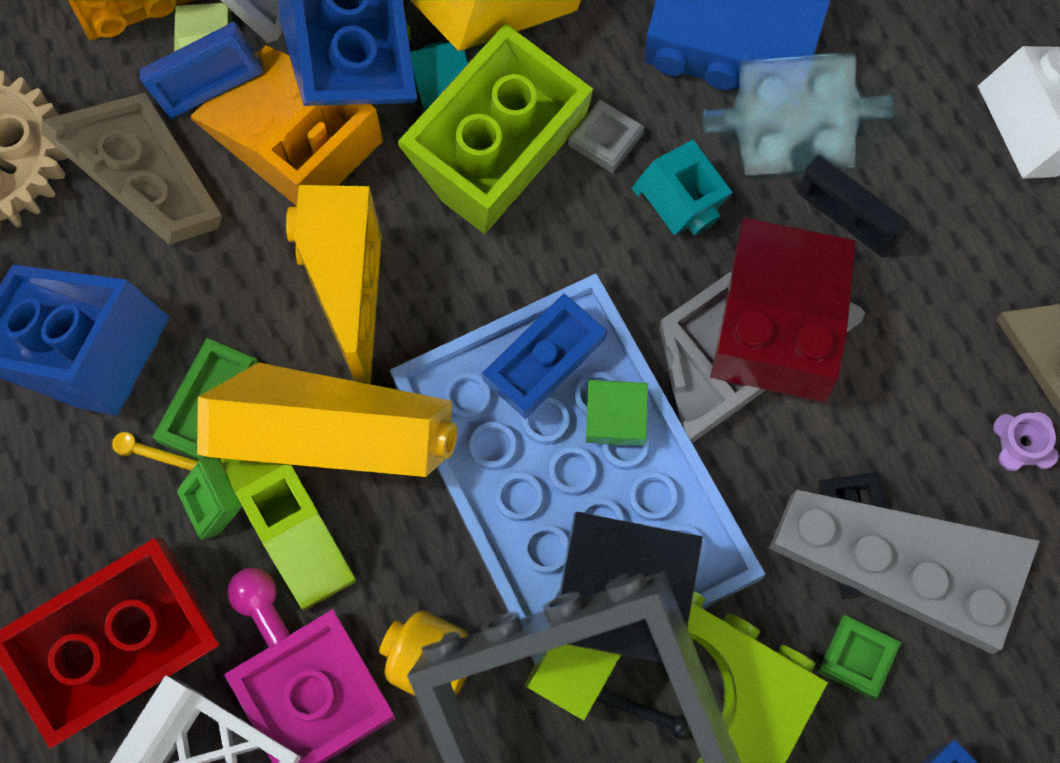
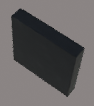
(609, 548)

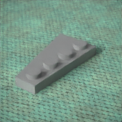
(924, 566)

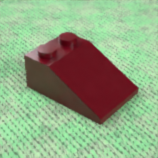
(785, 310)

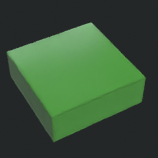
(617, 412)
(209, 498)
(859, 657)

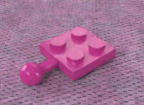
(307, 685)

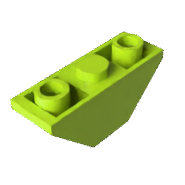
(290, 529)

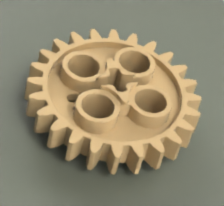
(32, 156)

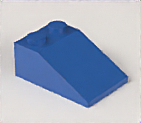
(349, 51)
(75, 336)

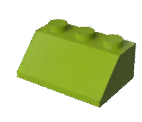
(496, 127)

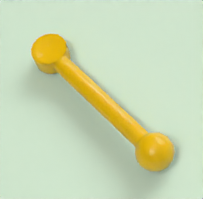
(126, 444)

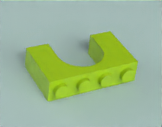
(764, 690)

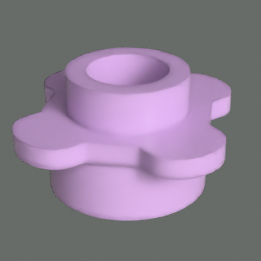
(1038, 429)

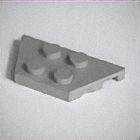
(689, 349)

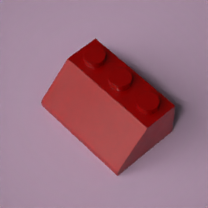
(105, 641)

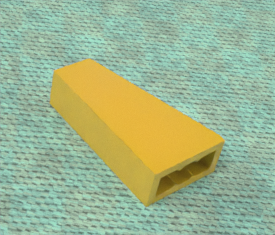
(324, 423)

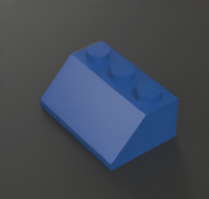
(715, 35)

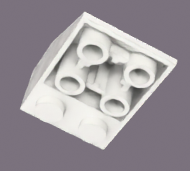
(1026, 108)

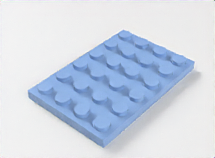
(528, 476)

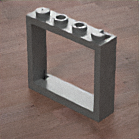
(561, 623)

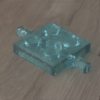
(795, 111)

